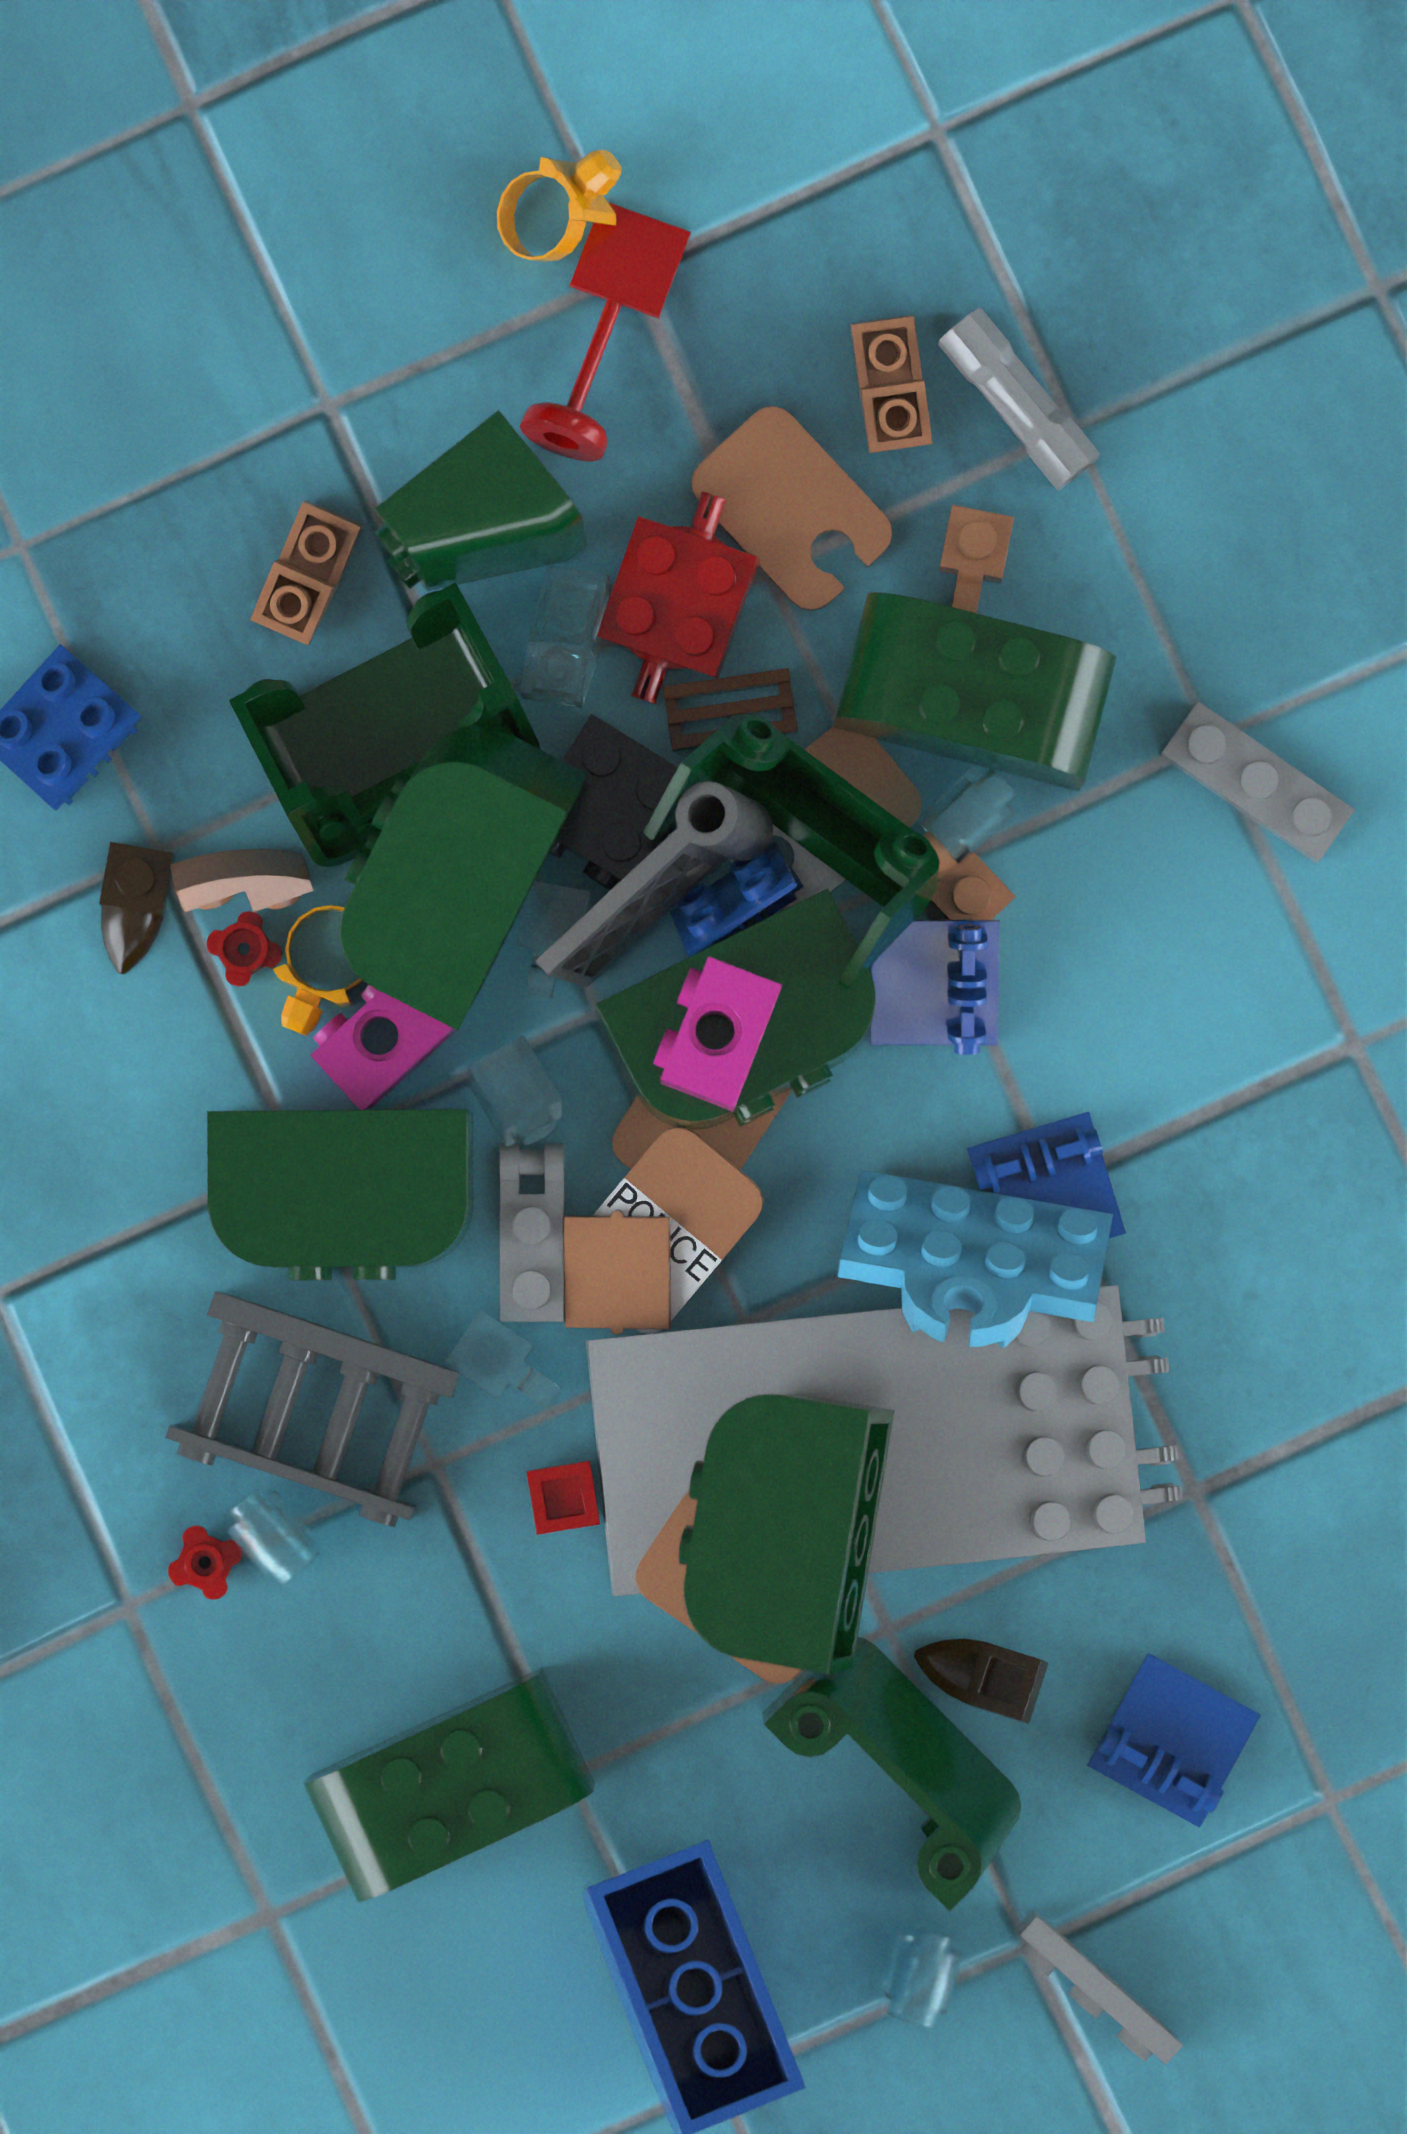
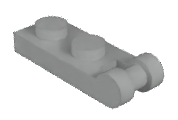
(532, 1235)

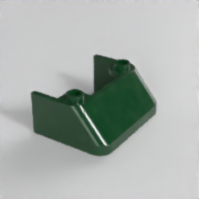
(823, 817)

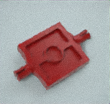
(678, 597)

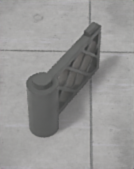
(711, 827)

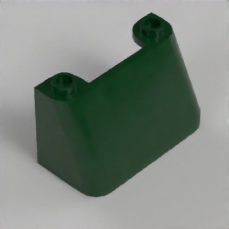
(479, 513)
(351, 737)
(919, 1748)

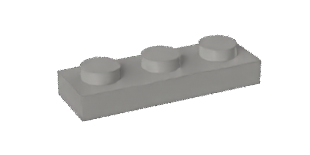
(1257, 782)
(1096, 1990)

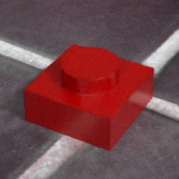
(563, 1497)

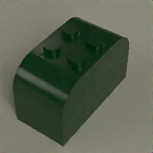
(975, 689)
(453, 867)
(809, 1031)
(340, 1188)
(785, 1529)
(450, 1786)

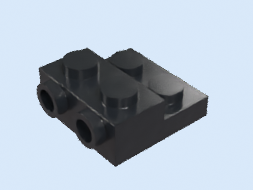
(614, 802)

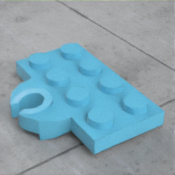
(974, 1254)

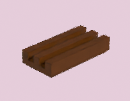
(725, 685)

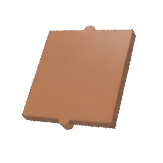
(617, 1272)

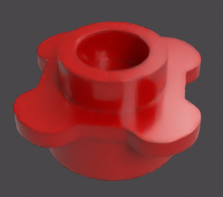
(226, 944)
(222, 1556)

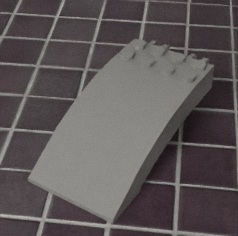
(984, 1446)

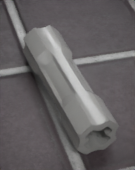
(1046, 432)

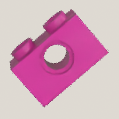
(721, 1073)
(368, 1076)

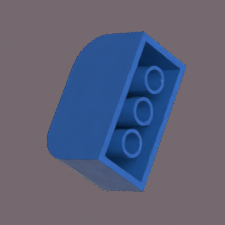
(692, 1989)

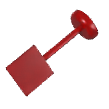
(630, 268)

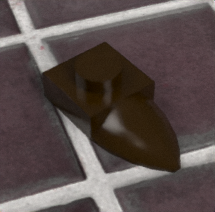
(133, 901)
(984, 1675)

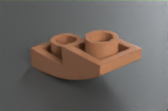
(891, 383)
(307, 572)
(266, 875)

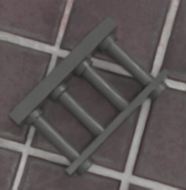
(301, 1345)

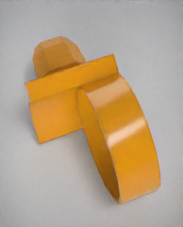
(585, 186)
(302, 1011)

